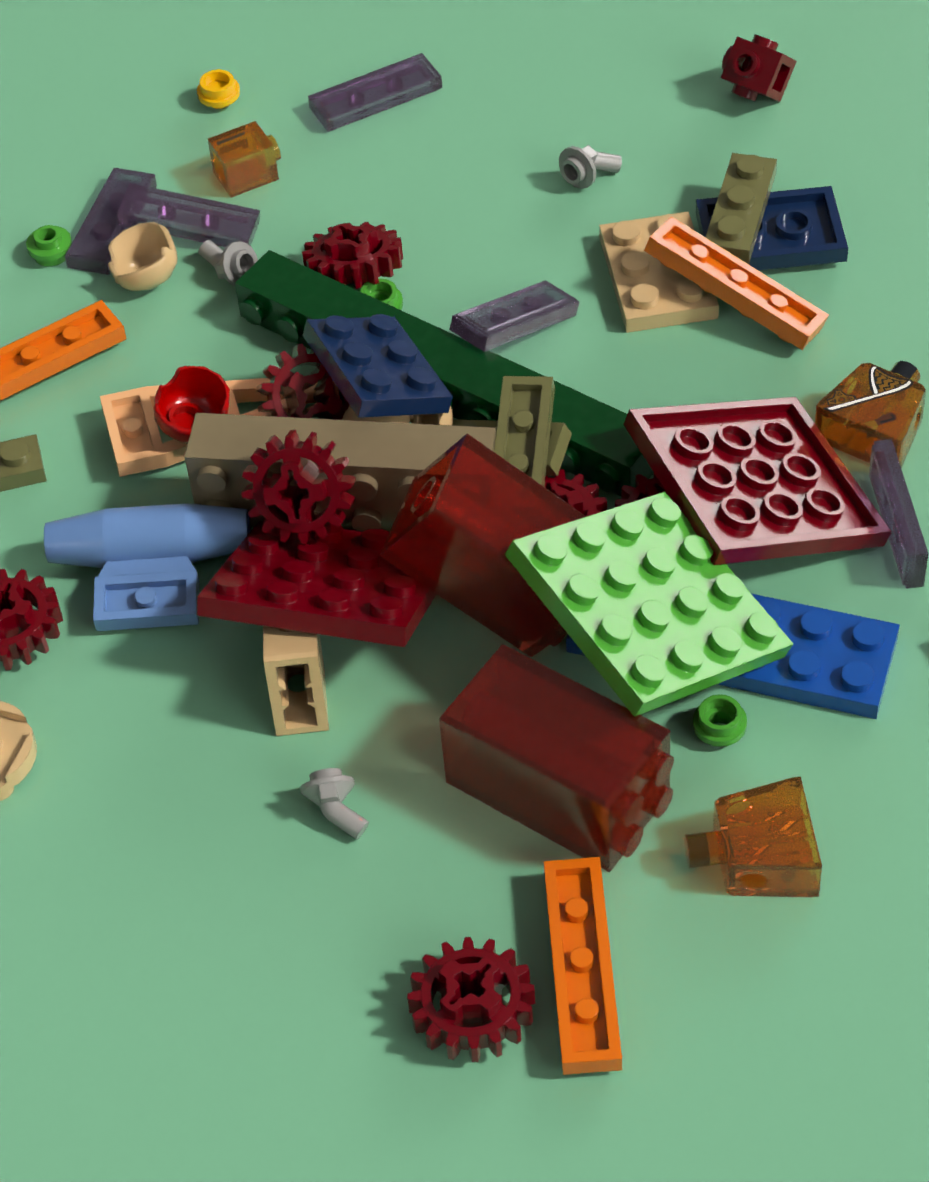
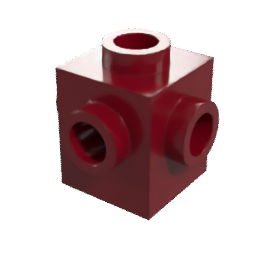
(757, 68)

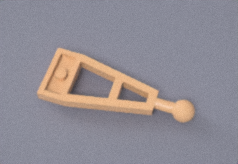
(136, 434)

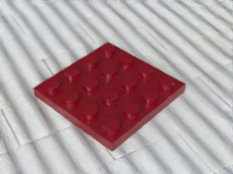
(756, 479)
(318, 587)

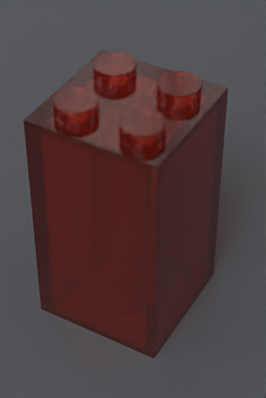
(457, 535)
(557, 757)

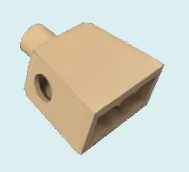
(287, 655)

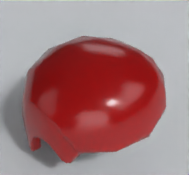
(187, 393)

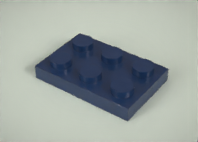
(795, 231)
(377, 366)

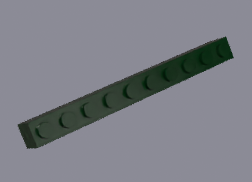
(286, 294)

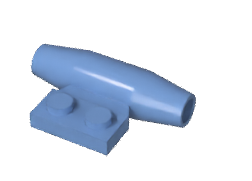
(146, 558)

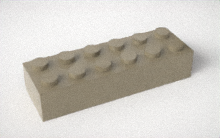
(380, 457)

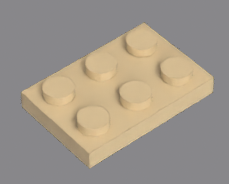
(645, 288)

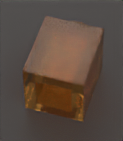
(244, 158)

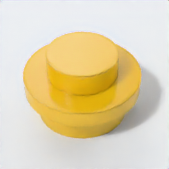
(218, 89)

